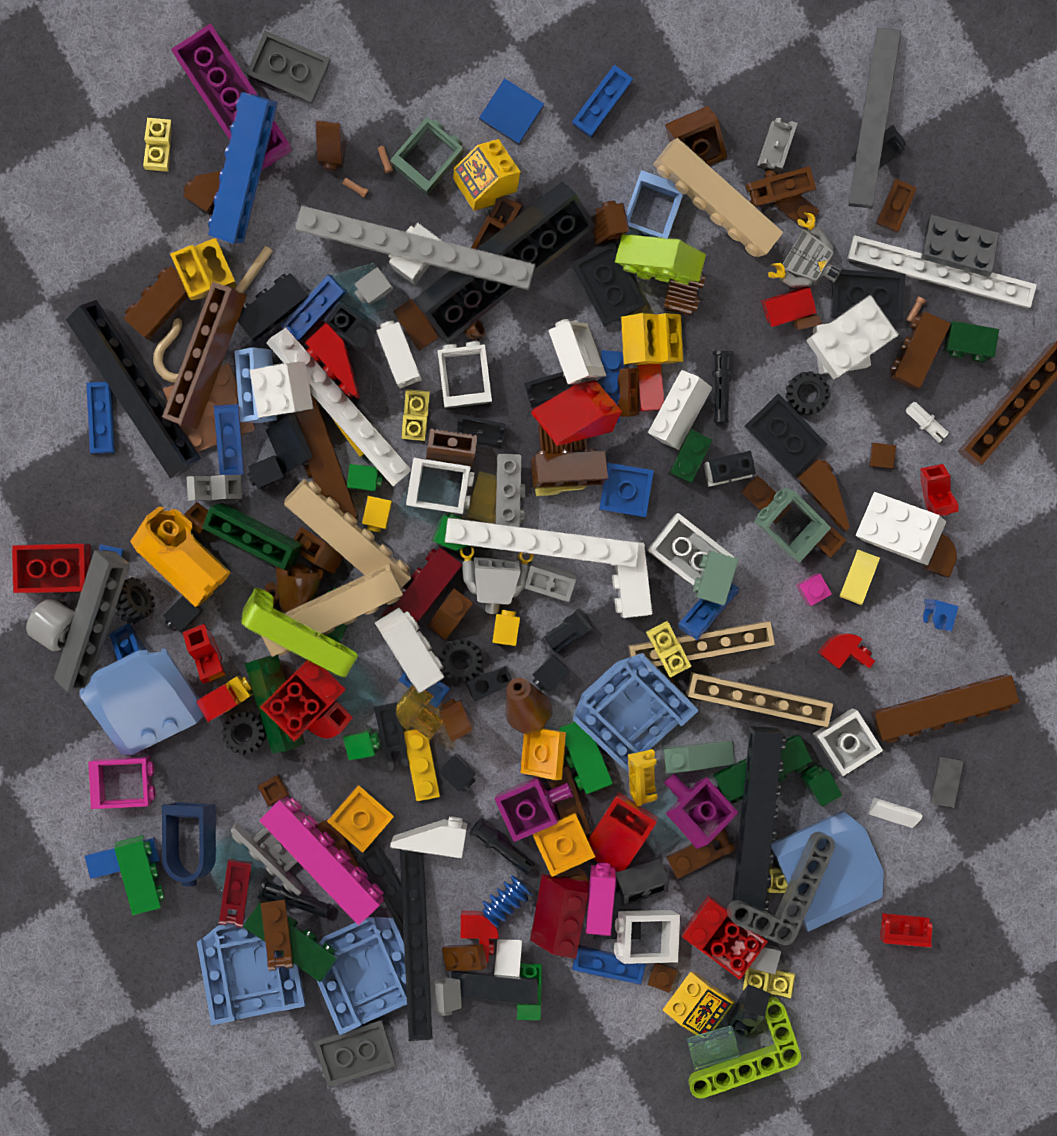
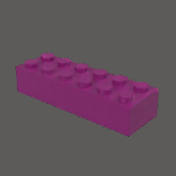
(221, 84)

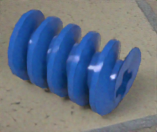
(505, 901)

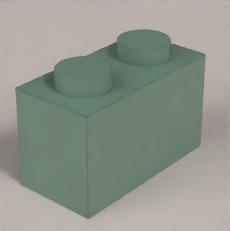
(715, 577)

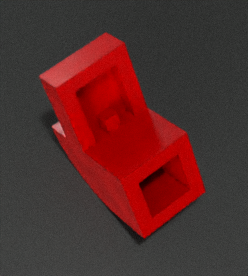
(937, 490)
(841, 646)
(205, 652)
(218, 702)
(331, 721)
(477, 926)

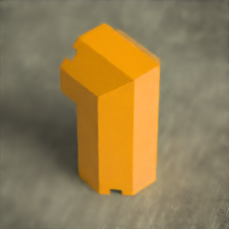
(181, 559)

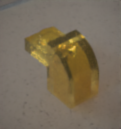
(413, 712)

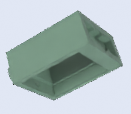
(409, 172)
(807, 538)

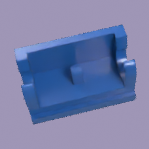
(943, 614)

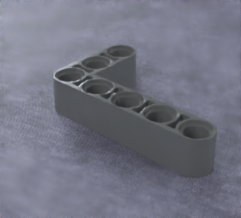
(791, 895)

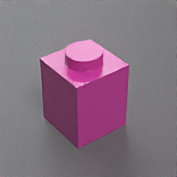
(813, 589)

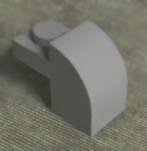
(214, 488)

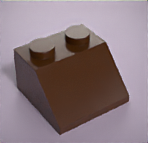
(700, 133)

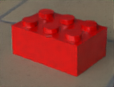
(50, 567)

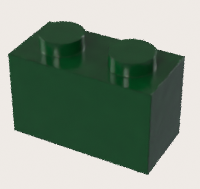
(971, 341)
(690, 456)
(820, 785)

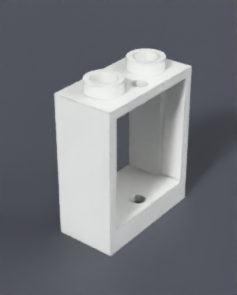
(576, 352)
(398, 354)
(470, 399)
(415, 480)
(669, 937)

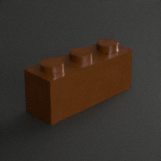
(157, 303)
(919, 349)
(569, 469)

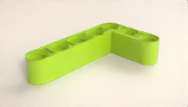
(264, 620)
(753, 1059)

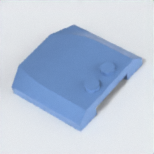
(141, 700)
(631, 708)
(852, 873)
(368, 973)
(239, 978)

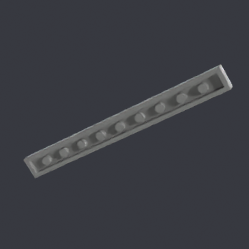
(415, 247)

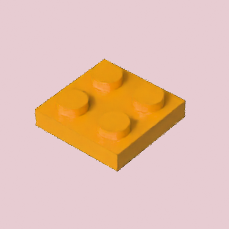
(543, 754)
(360, 818)
(563, 845)

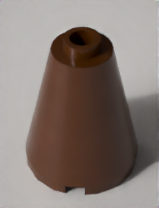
(297, 585)
(526, 706)

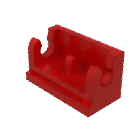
(789, 306)
(906, 930)

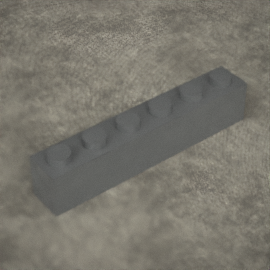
(91, 620)

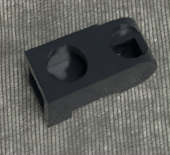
(488, 683)

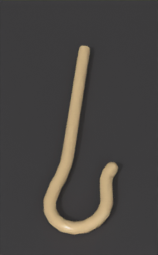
(177, 323)

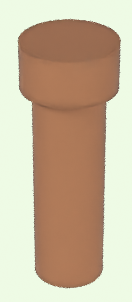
(387, 166)
(362, 191)
(919, 302)

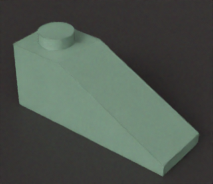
(697, 756)

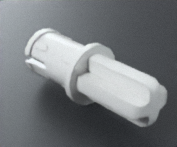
(926, 421)

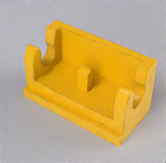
(642, 776)

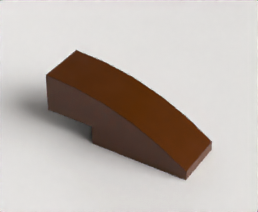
(502, 214)

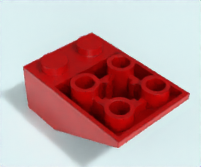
(330, 348)
(302, 699)
(621, 832)
(722, 939)

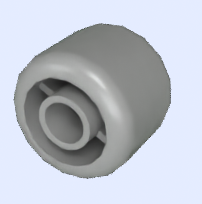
(50, 624)

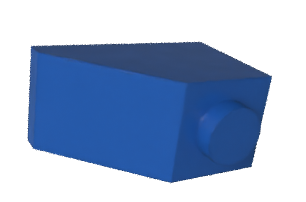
(125, 641)

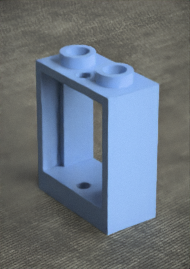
(661, 185)

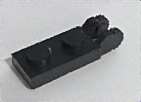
(391, 733)

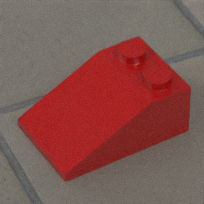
(578, 413)

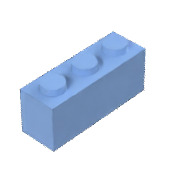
(245, 361)

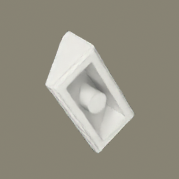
(894, 813)
(508, 957)

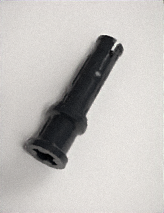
(722, 373)
(493, 839)
(275, 893)

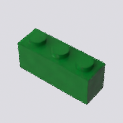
(585, 758)
(139, 874)

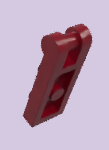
(235, 892)

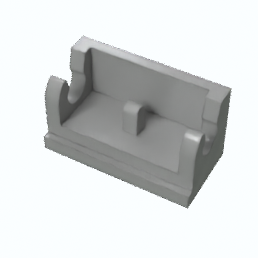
(777, 145)
(550, 581)

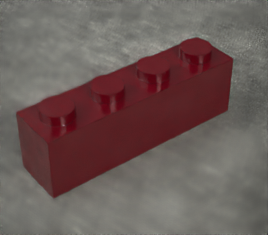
(427, 584)

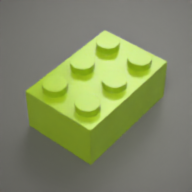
(660, 259)

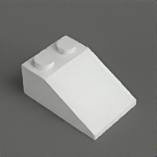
(438, 838)

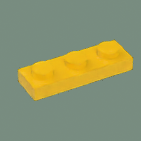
(421, 765)

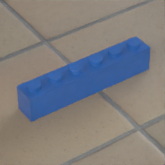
(242, 168)

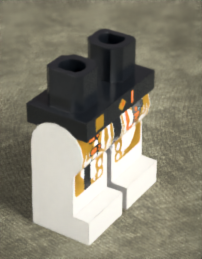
(729, 467)

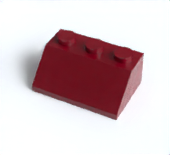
(559, 915)

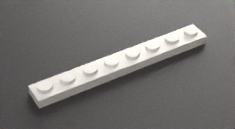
(910, 263)
(342, 409)
(542, 542)

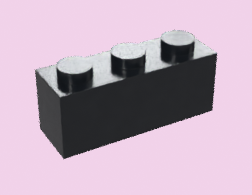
(271, 306)

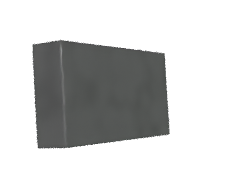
(946, 781)

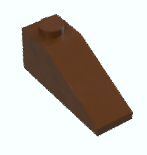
(330, 145)
(823, 488)
(456, 719)

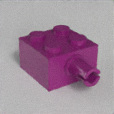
(530, 806)
(699, 810)

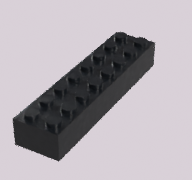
(532, 237)

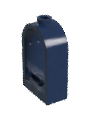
(170, 839)

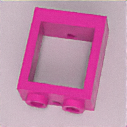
(97, 787)
(600, 899)

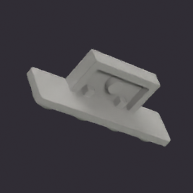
(509, 490)
(271, 853)

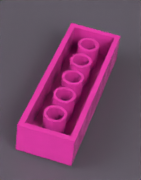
(322, 859)

